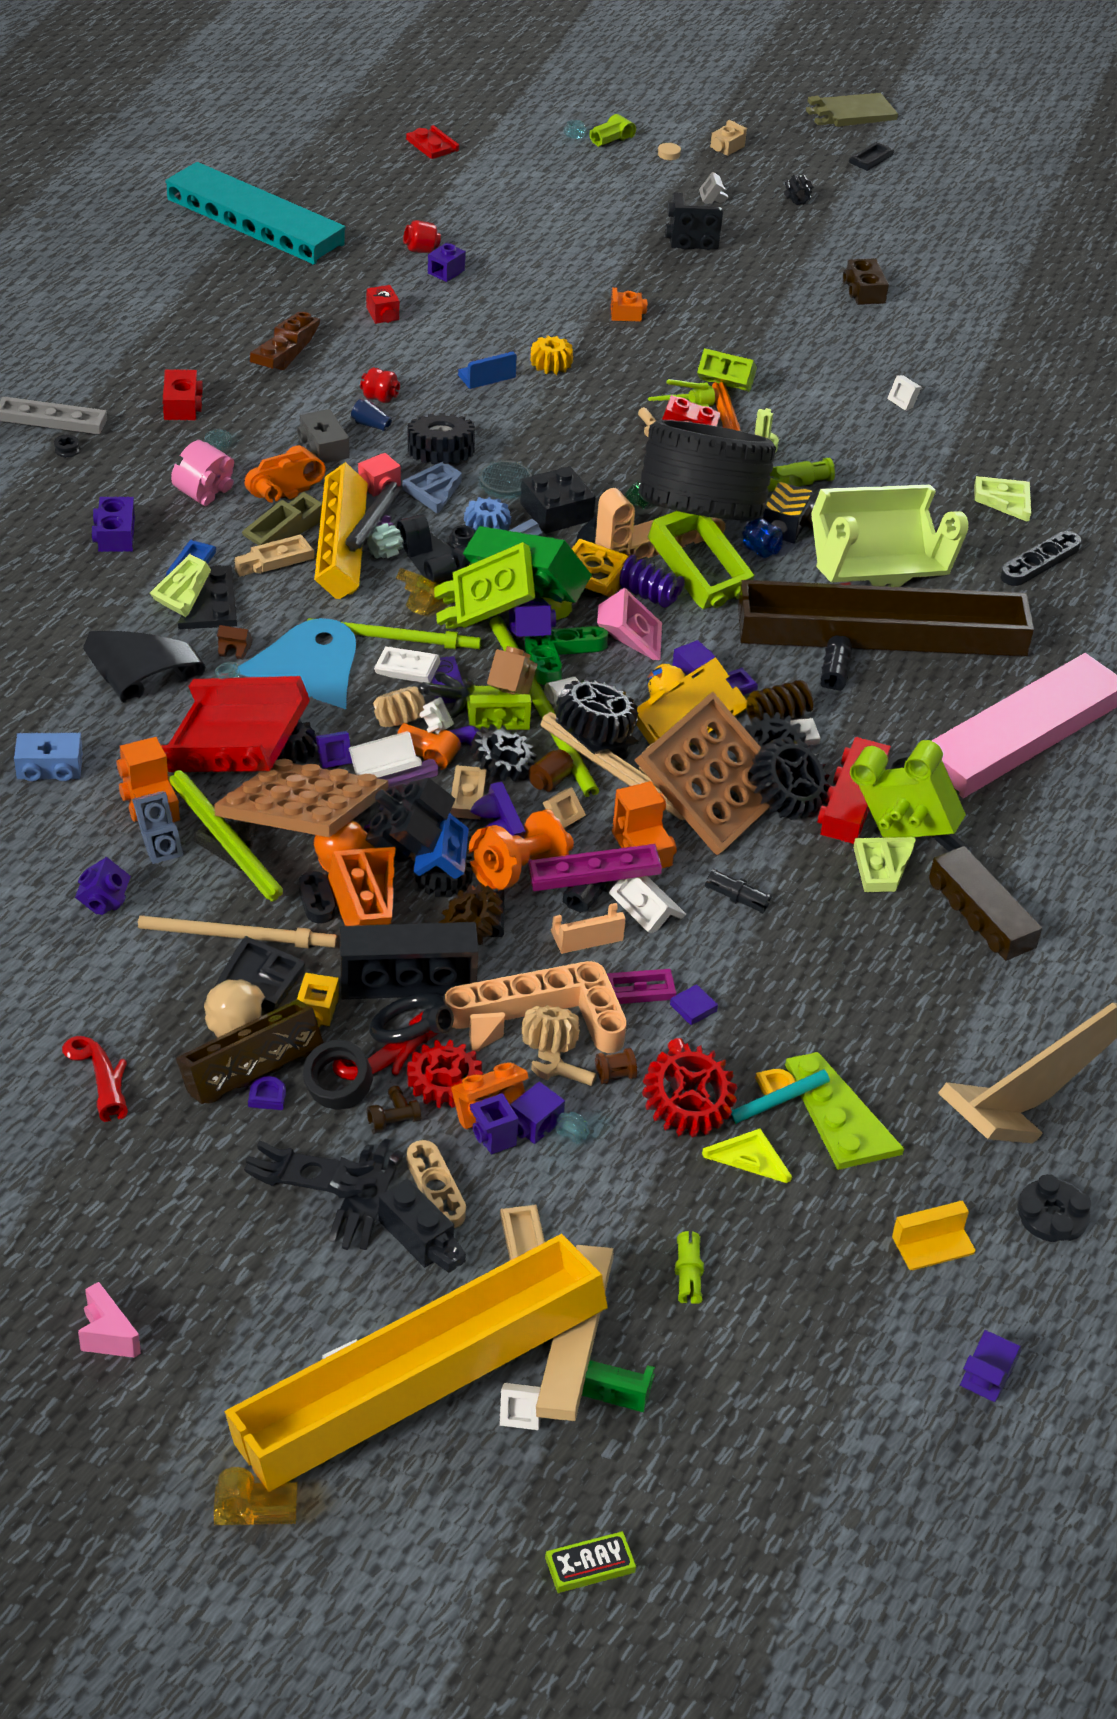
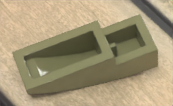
(285, 520)

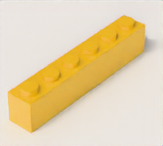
(341, 511)

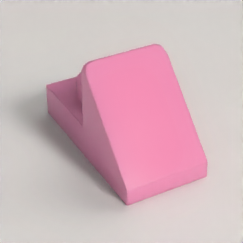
(108, 1327)

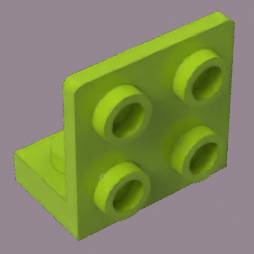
(498, 708)

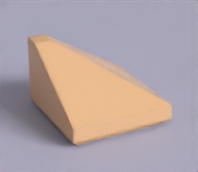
(485, 1029)

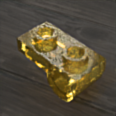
(249, 1503)

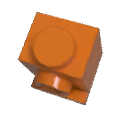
(627, 306)

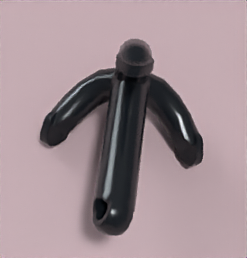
(451, 689)

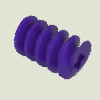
(649, 583)

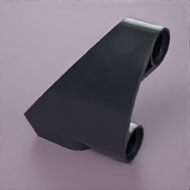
(427, 552)
(132, 656)

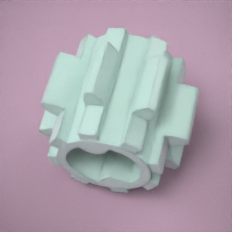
(385, 541)

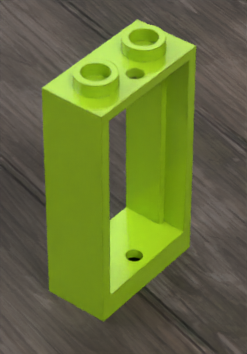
(677, 523)

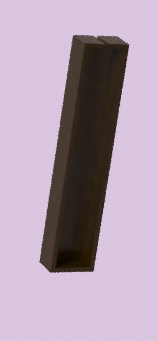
(885, 617)

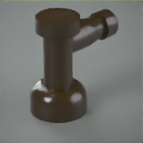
(401, 1111)

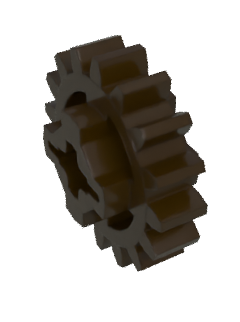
(477, 906)

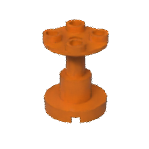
(501, 855)

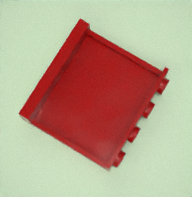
(237, 724)

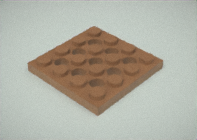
(696, 769)
(301, 798)

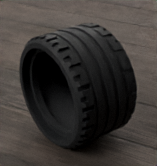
(706, 470)

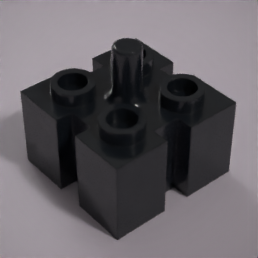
(410, 817)

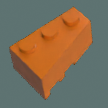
(363, 885)

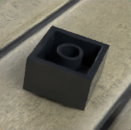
(557, 499)

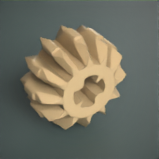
(399, 706)
(550, 1029)

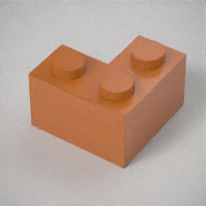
(144, 773)
(639, 820)

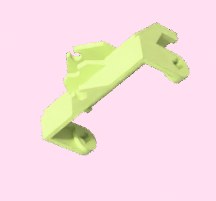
(884, 535)

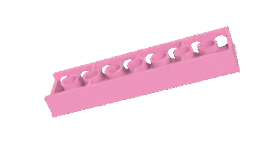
(1027, 723)

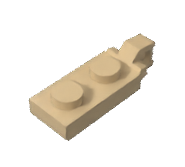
(274, 555)

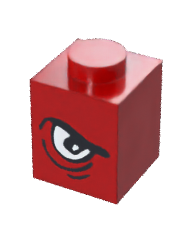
(382, 304)

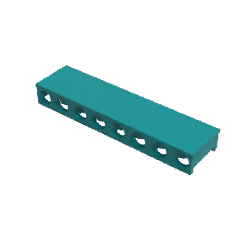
(256, 209)

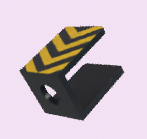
(786, 509)

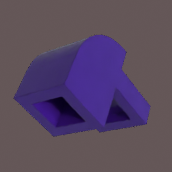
(990, 1366)

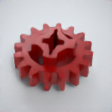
(443, 1070)

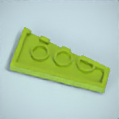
(842, 1119)

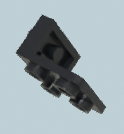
(693, 225)

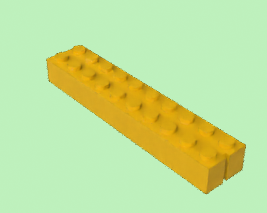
(415, 1361)

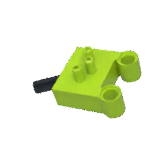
(911, 798)

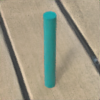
(780, 1096)

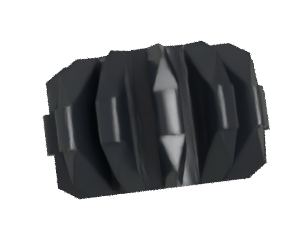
(300, 743)

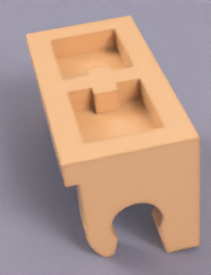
(589, 932)

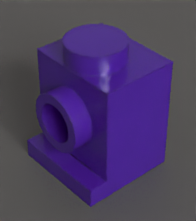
(495, 1123)

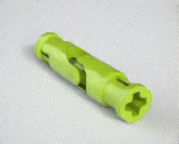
(802, 473)

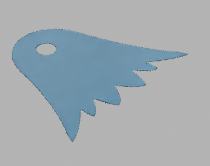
(321, 667)

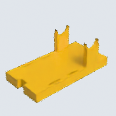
(668, 707)

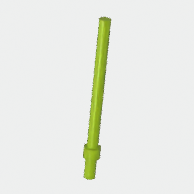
(449, 640)

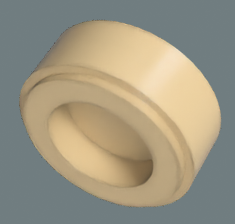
(669, 151)

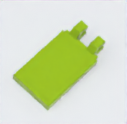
(487, 587)

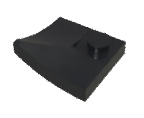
(264, 967)

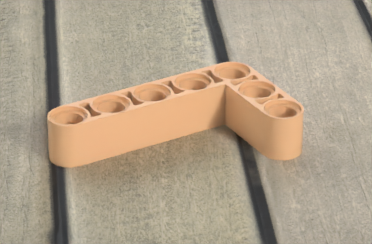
(617, 529)
(562, 986)

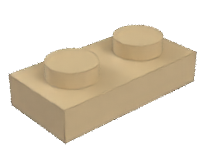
(467, 789)

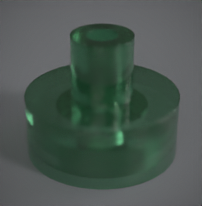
(634, 497)

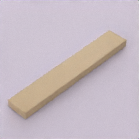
(571, 1353)

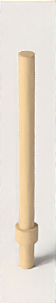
(301, 937)

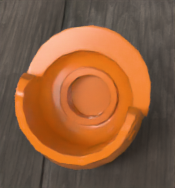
(349, 837)

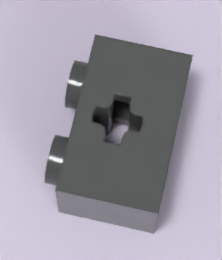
(323, 436)

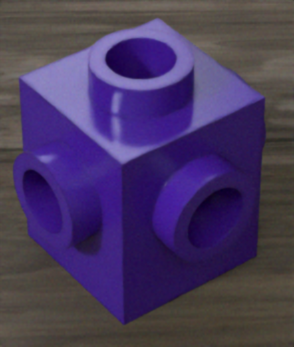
(103, 886)

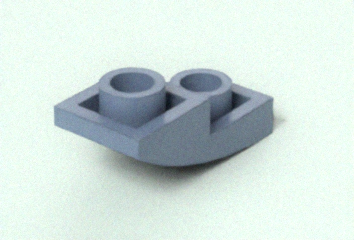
(157, 827)

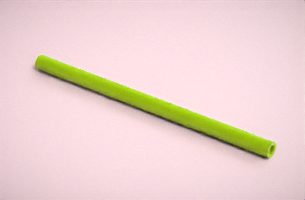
(543, 707)

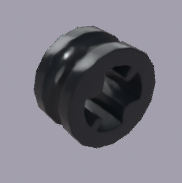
(66, 445)

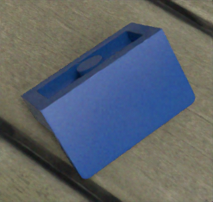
(489, 370)
(449, 850)

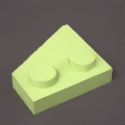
(1004, 495)
(882, 861)

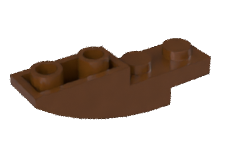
(288, 341)

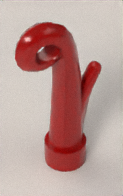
(385, 1056)
(108, 1081)

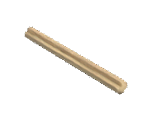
(606, 760)

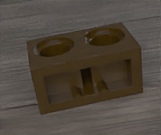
(866, 281)

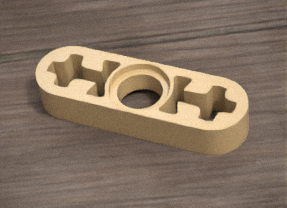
(437, 1171)

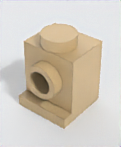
(729, 138)

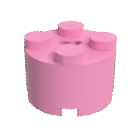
(203, 472)

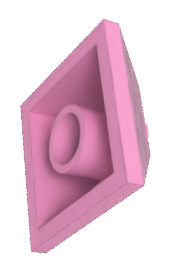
(631, 623)

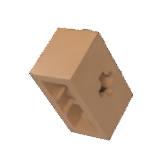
(512, 671)

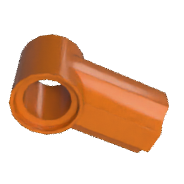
(431, 746)

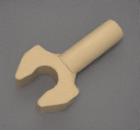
(560, 1068)

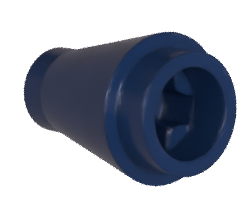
(370, 415)

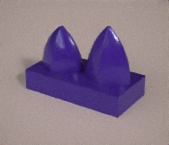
(500, 807)

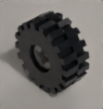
(441, 438)

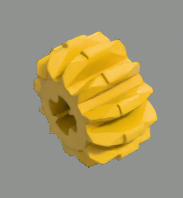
(551, 354)

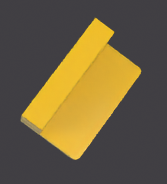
(933, 1235)

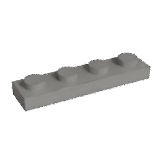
(52, 415)

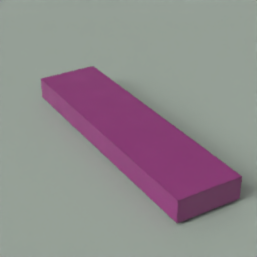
(594, 867)

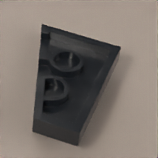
(214, 603)

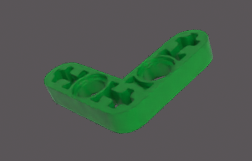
(562, 642)

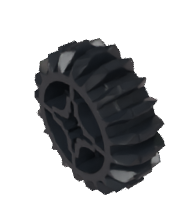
(596, 711)
(789, 778)

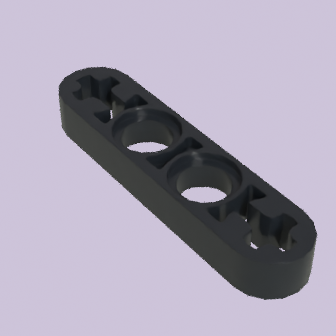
(1037, 556)

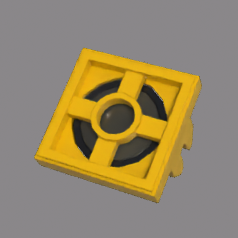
(603, 565)

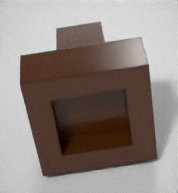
(233, 638)

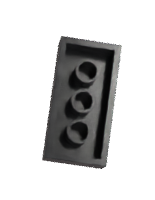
(406, 959)

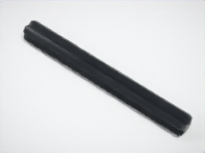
(373, 516)

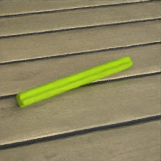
(226, 836)

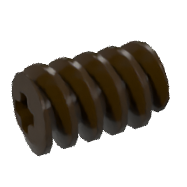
(786, 699)

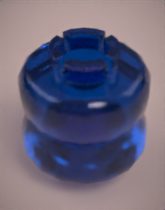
(762, 537)

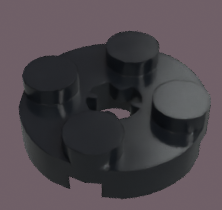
(1051, 1192)

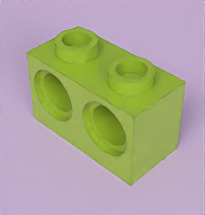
(727, 368)

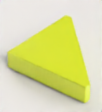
(750, 1153)

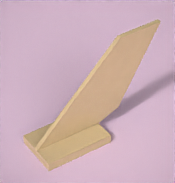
(999, 1108)

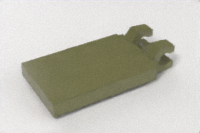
(851, 109)

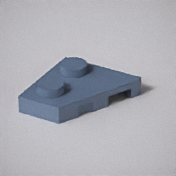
(434, 485)

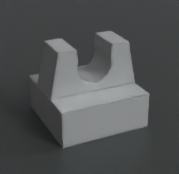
(713, 190)

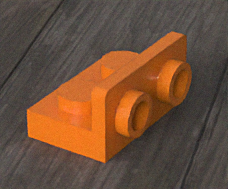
(505, 1079)

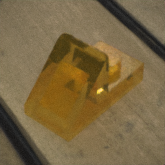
(422, 595)

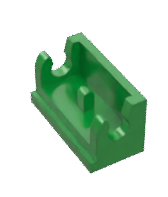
(618, 1385)

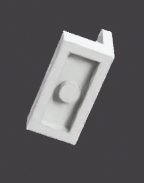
(385, 755)
(645, 902)

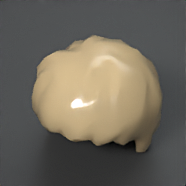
(232, 1005)

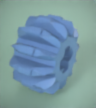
(487, 514)

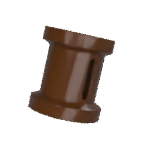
(616, 1065)

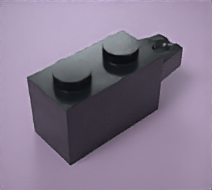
(420, 1226)

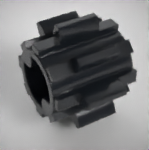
(798, 189)

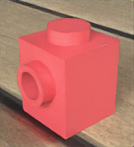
(379, 472)

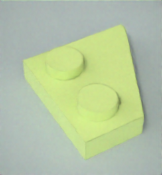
(182, 585)

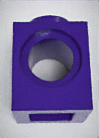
(537, 1112)

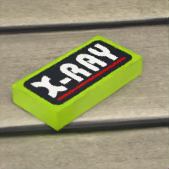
(590, 1562)

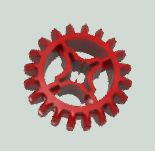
(703, 1112)

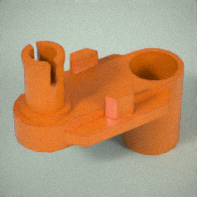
(285, 474)

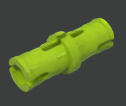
(689, 1267)

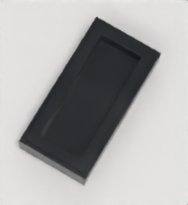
(871, 156)

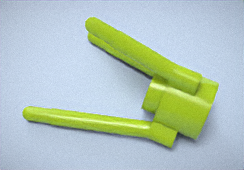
(701, 394)

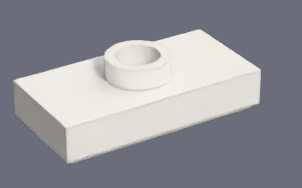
(407, 664)

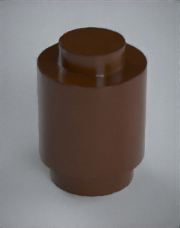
(551, 770)

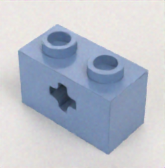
(48, 756)

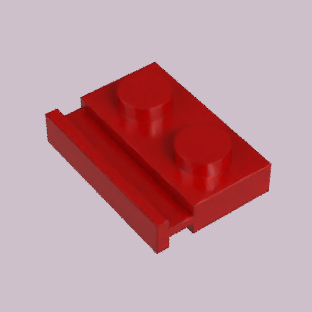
(432, 142)

